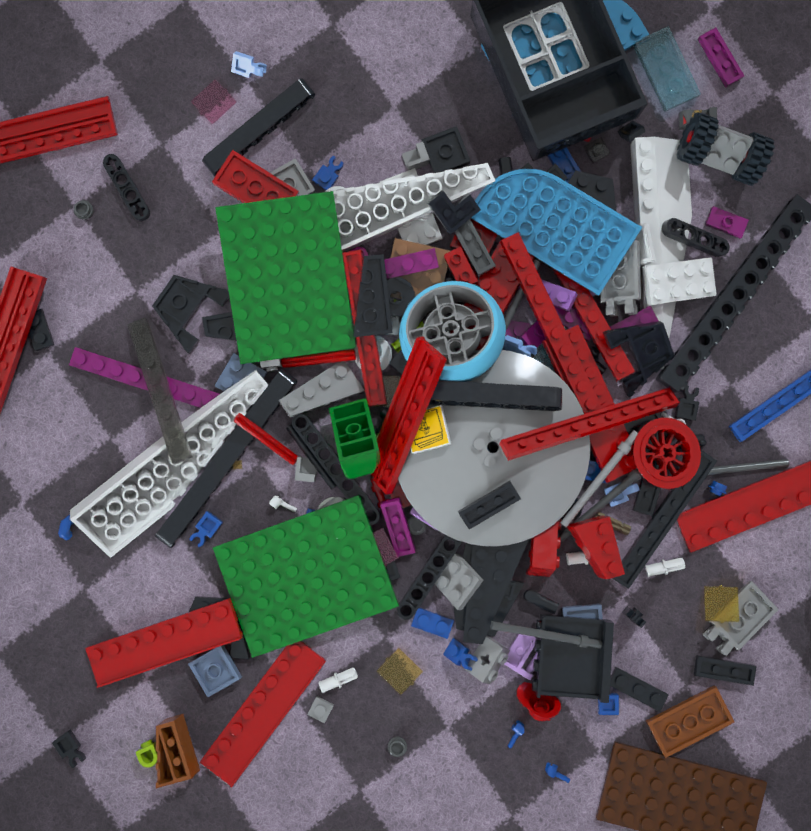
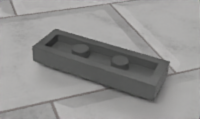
(474, 248)

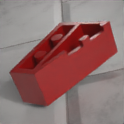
(599, 545)
(544, 552)

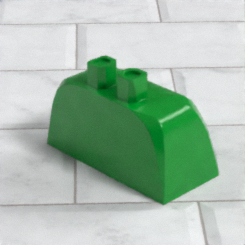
(355, 438)

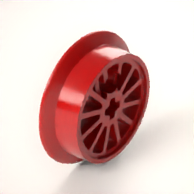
(690, 452)

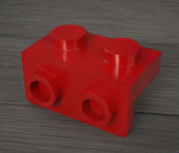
(460, 267)

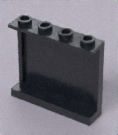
(569, 669)

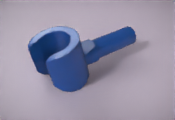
(519, 730)
(551, 770)

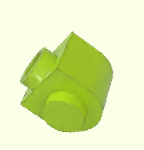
(147, 754)

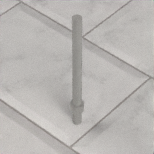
(623, 448)

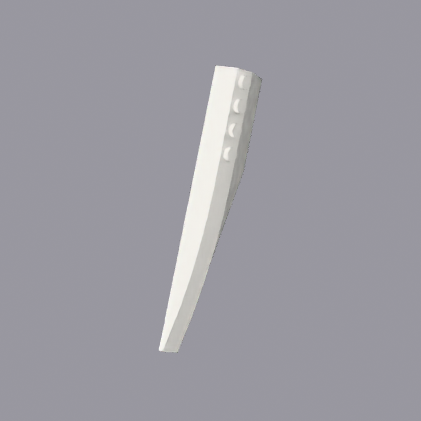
(660, 194)
(150, 482)

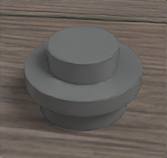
(83, 209)
(416, 526)
(397, 746)

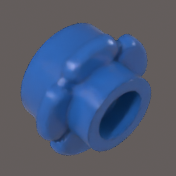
(717, 488)

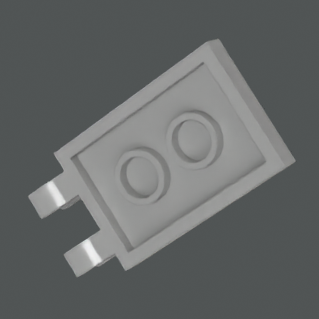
(294, 176)
(624, 284)
(754, 612)

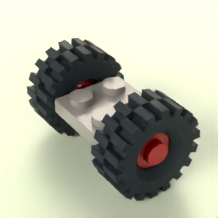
(725, 149)

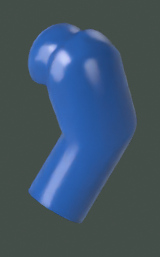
(64, 529)

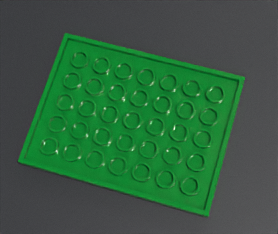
(286, 277)
(306, 576)

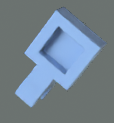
(243, 65)
(516, 345)
(622, 497)

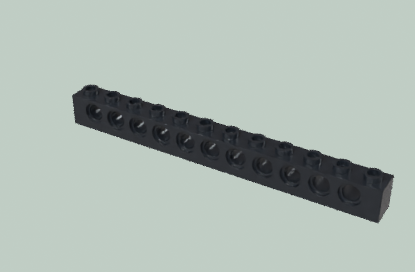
(797, 208)

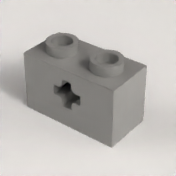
(497, 656)

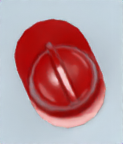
(539, 708)

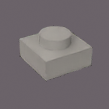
(271, 365)
(320, 709)

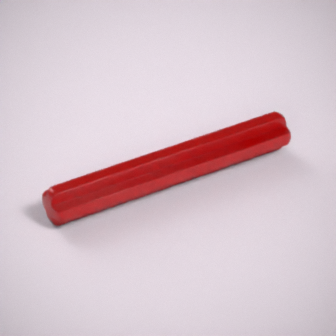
(319, 358)
(265, 438)

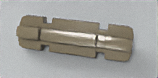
(617, 525)

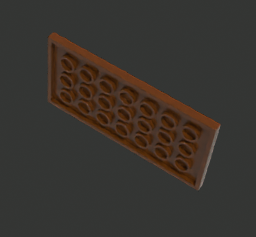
(676, 794)

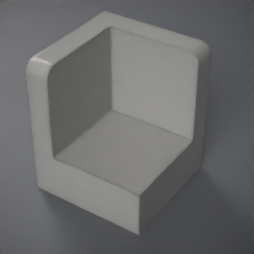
(416, 158)
(305, 470)

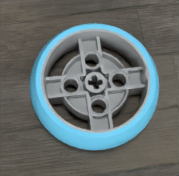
(487, 323)

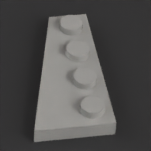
(329, 386)

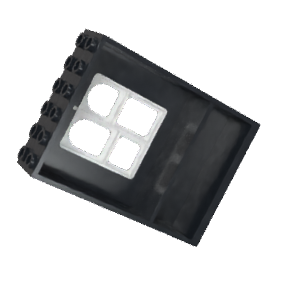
(572, 104)

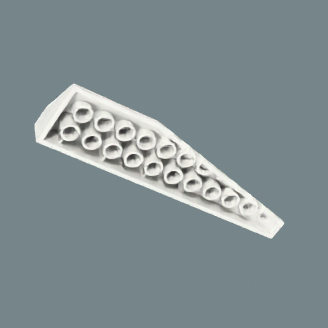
(385, 206)

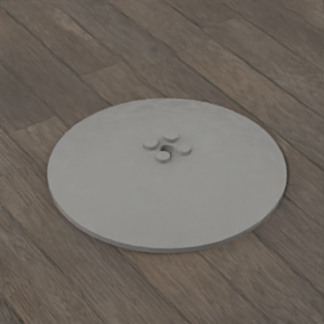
(457, 474)

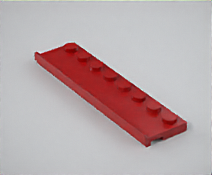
(56, 129)
(17, 309)
(407, 412)
(605, 442)
(746, 507)
(164, 642)
(262, 712)

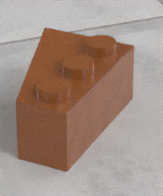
(174, 752)

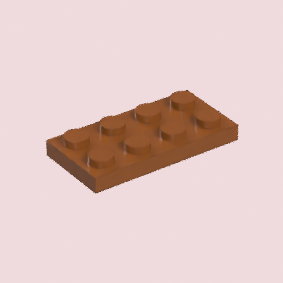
(690, 721)

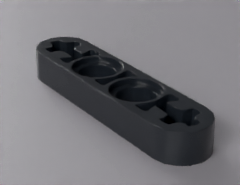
(127, 187)
(695, 240)

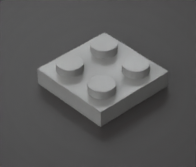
(458, 581)

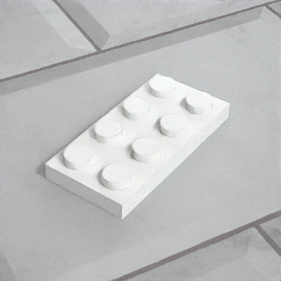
(423, 229)
(679, 281)

